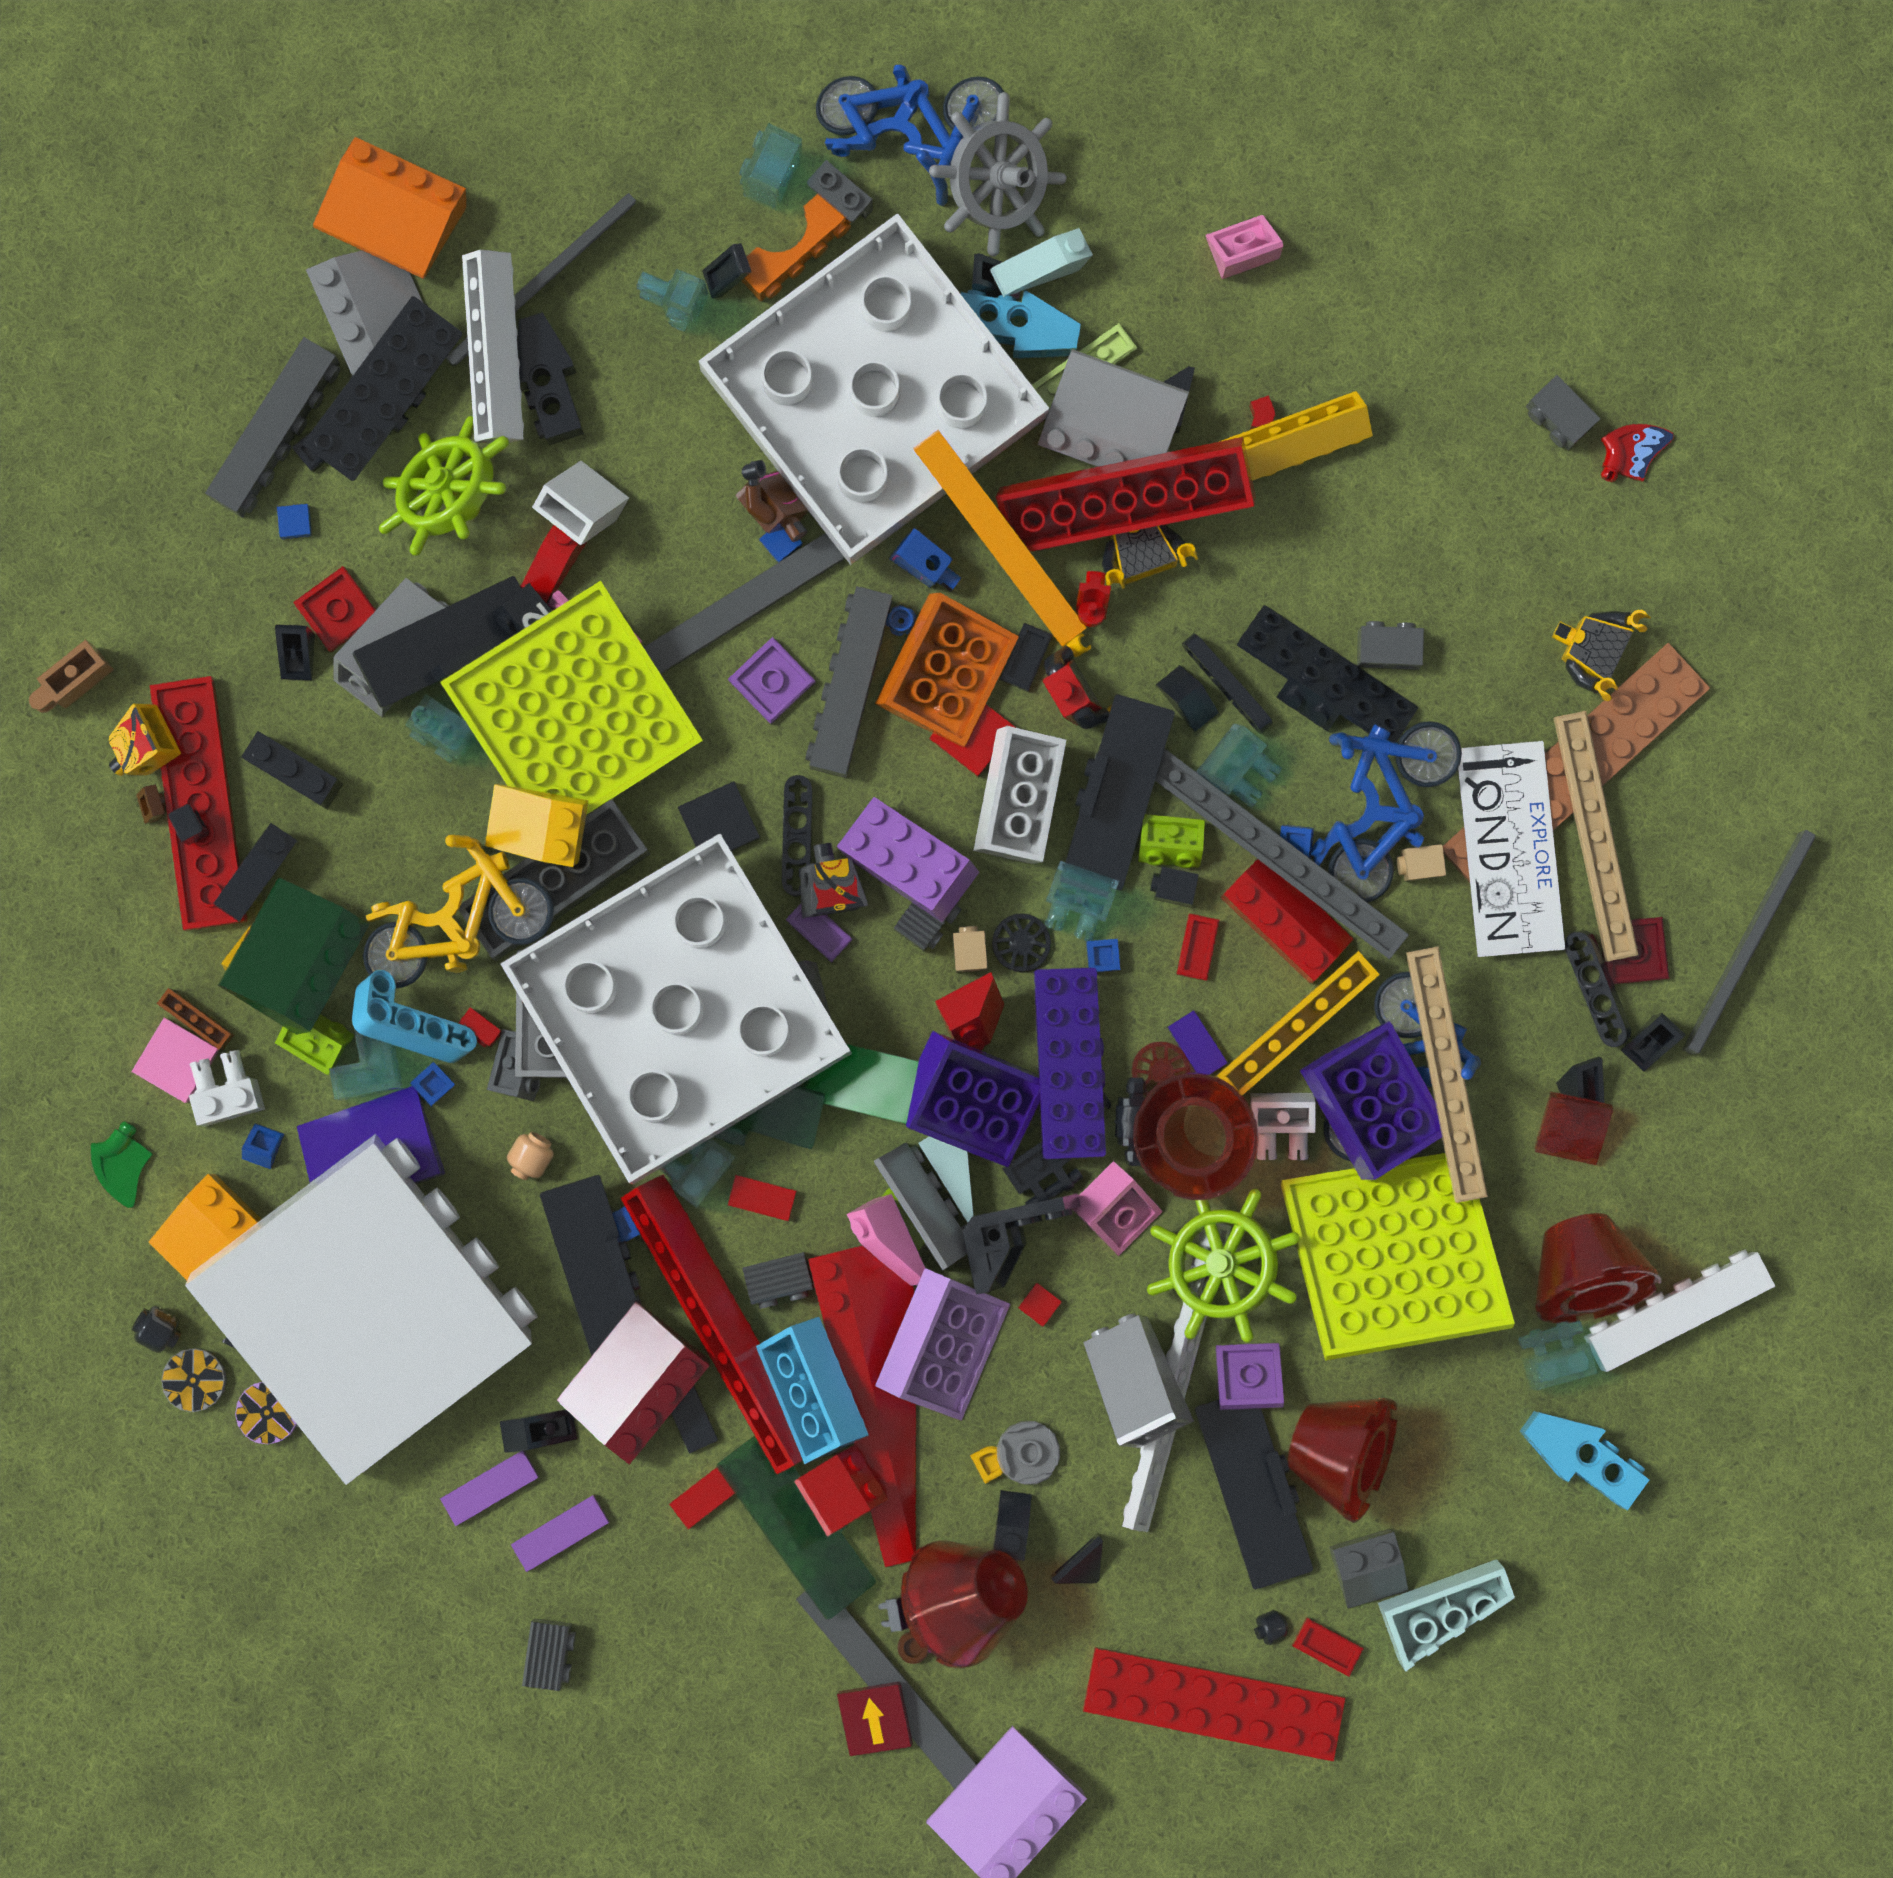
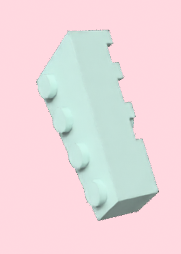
(1443, 1610)

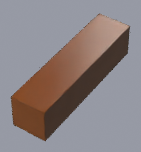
(195, 1019)

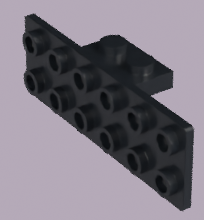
(383, 389)
(434, 645)
(1321, 680)
(1119, 787)
(591, 1256)
(1255, 1493)

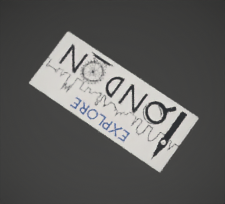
(1510, 849)

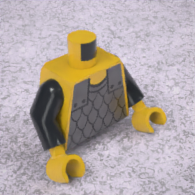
(1143, 554)
(1597, 647)

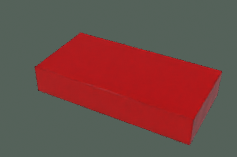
(1197, 947)
(762, 1198)
(701, 1498)
(1327, 1647)

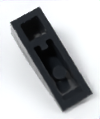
(255, 872)

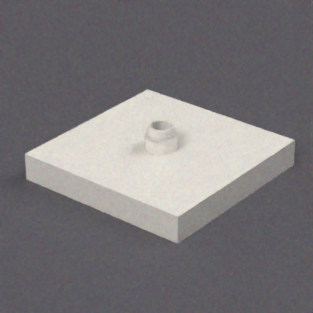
(862, 373)
(675, 1009)

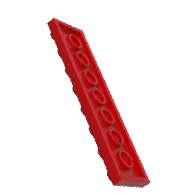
(199, 780)
(1214, 1704)

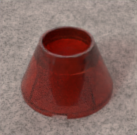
(1170, 1156)
(1590, 1269)
(1344, 1451)
(962, 1600)

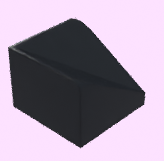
(188, 824)

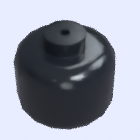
(1271, 1627)

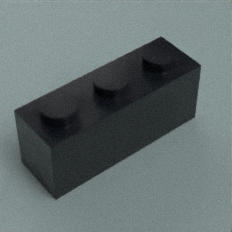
(292, 770)

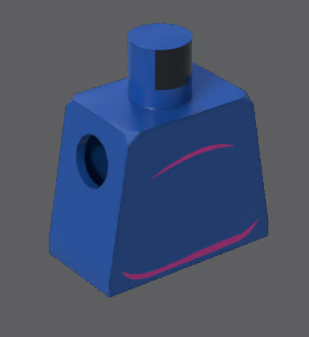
(912, 557)

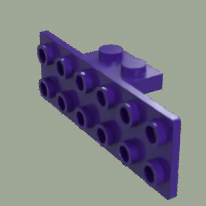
(1070, 1063)

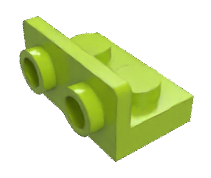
(1171, 841)
(320, 1046)

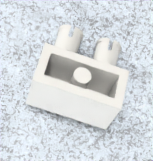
(221, 1103)
(1283, 1114)

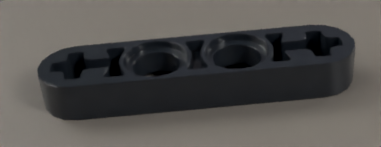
(1227, 683)
(793, 835)
(1593, 990)

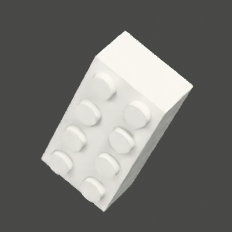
(1019, 795)

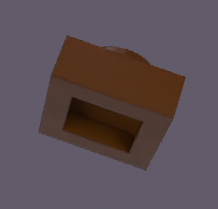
(151, 804)

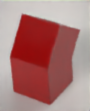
(1262, 411)

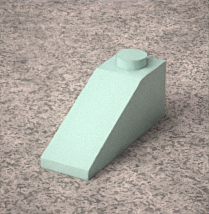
(1043, 263)
(953, 1170)

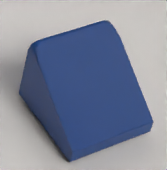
(262, 1146)

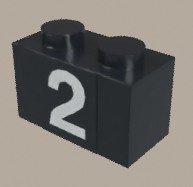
(521, 610)

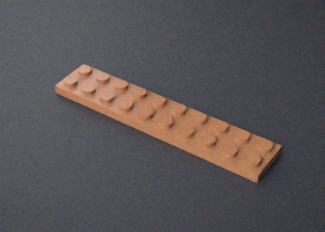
(1618, 730)

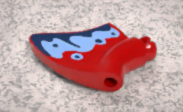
(1632, 450)

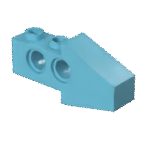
(1045, 333)
(1559, 1445)

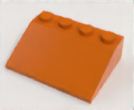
(390, 208)
(947, 669)

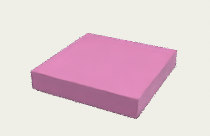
(168, 1059)

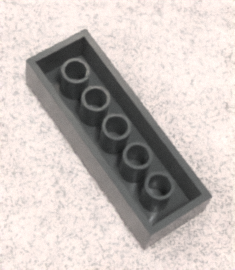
(606, 853)

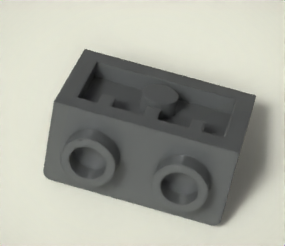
(840, 192)
(503, 1072)

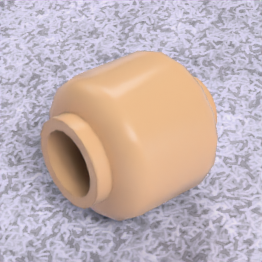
(530, 1156)

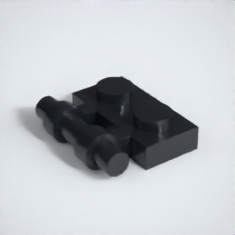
(1032, 1167)

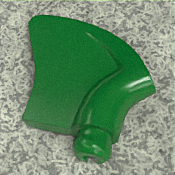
(120, 1163)

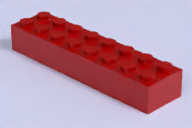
(1129, 495)

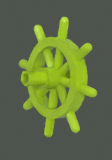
(444, 486)
(1223, 1265)

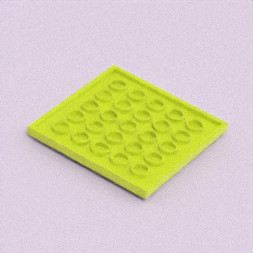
(573, 704)
(1394, 1258)

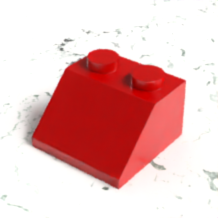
(972, 1011)
(841, 1490)

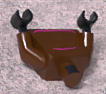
(772, 501)

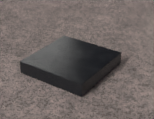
(719, 813)

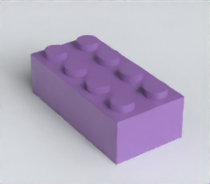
(908, 859)

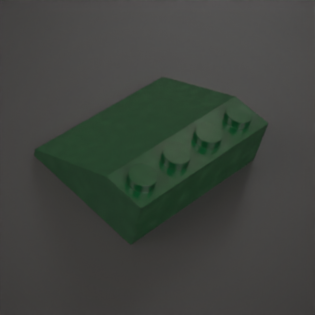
(293, 956)

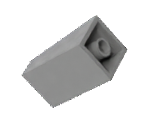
(402, 607)
(1136, 1382)

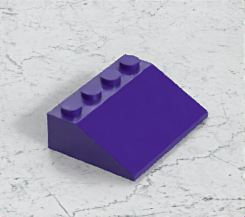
(972, 1099)
(1374, 1101)
(389, 1116)

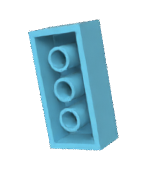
(812, 1390)

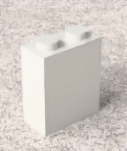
(580, 502)

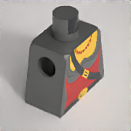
(830, 885)

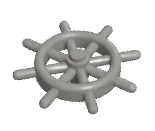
(998, 174)

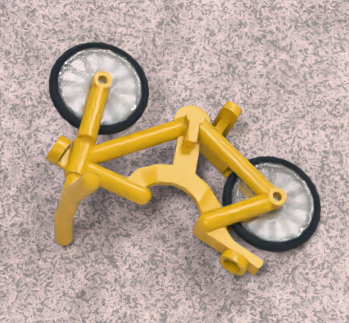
(517, 911)

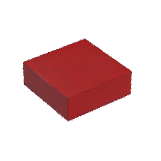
(1039, 1304)

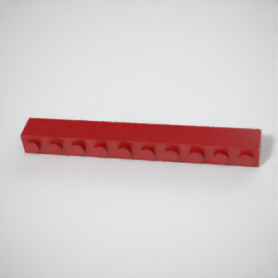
(712, 1314)

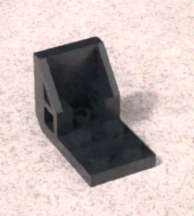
(998, 1239)

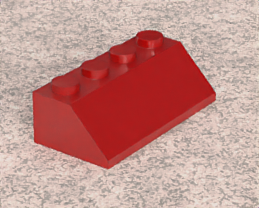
(1287, 920)

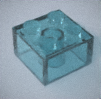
(771, 166)

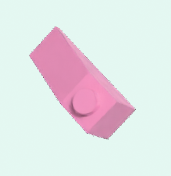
(887, 1237)

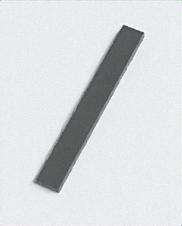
(557, 265)
(743, 603)
(1749, 942)
(877, 1669)

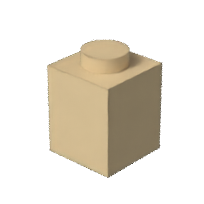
(1421, 863)
(969, 950)

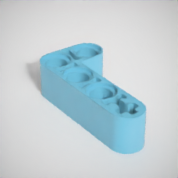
(383, 1019)

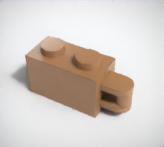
(70, 678)

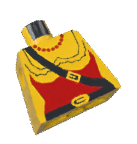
(142, 742)

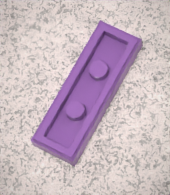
(489, 1487)
(560, 1533)

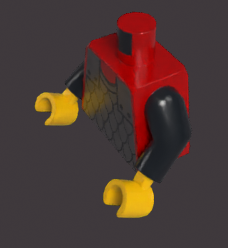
(1071, 689)

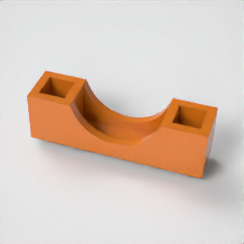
(773, 268)

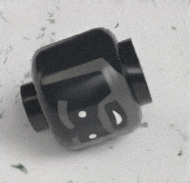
(156, 1329)

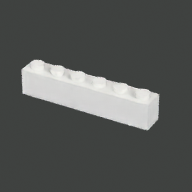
(492, 346)
(1678, 1311)

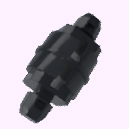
(1125, 1117)

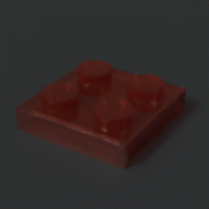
(1573, 1128)

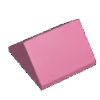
(1244, 246)

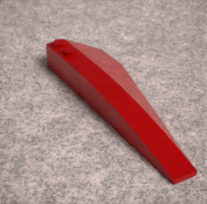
(862, 1314)

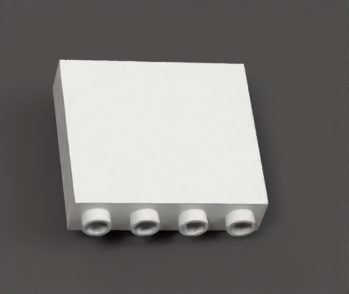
(363, 1306)

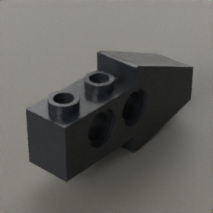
(542, 354)

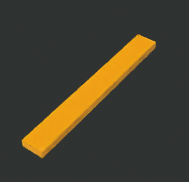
(999, 537)

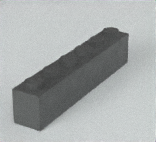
(273, 428)
(850, 682)

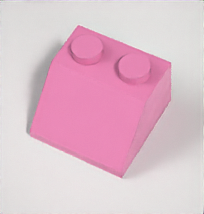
(1116, 1208)

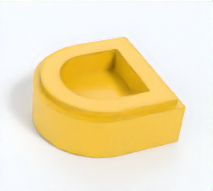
(987, 1463)

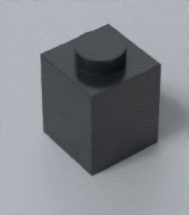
(1174, 886)

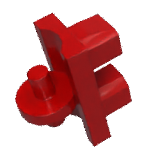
(1093, 599)

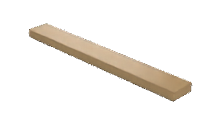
(1595, 836)
(1445, 1074)

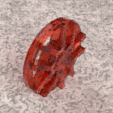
(1159, 1068)

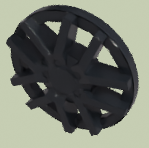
(1021, 942)

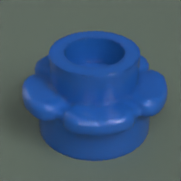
(900, 612)

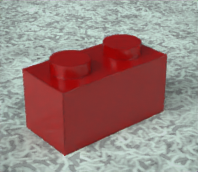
(484, 1030)

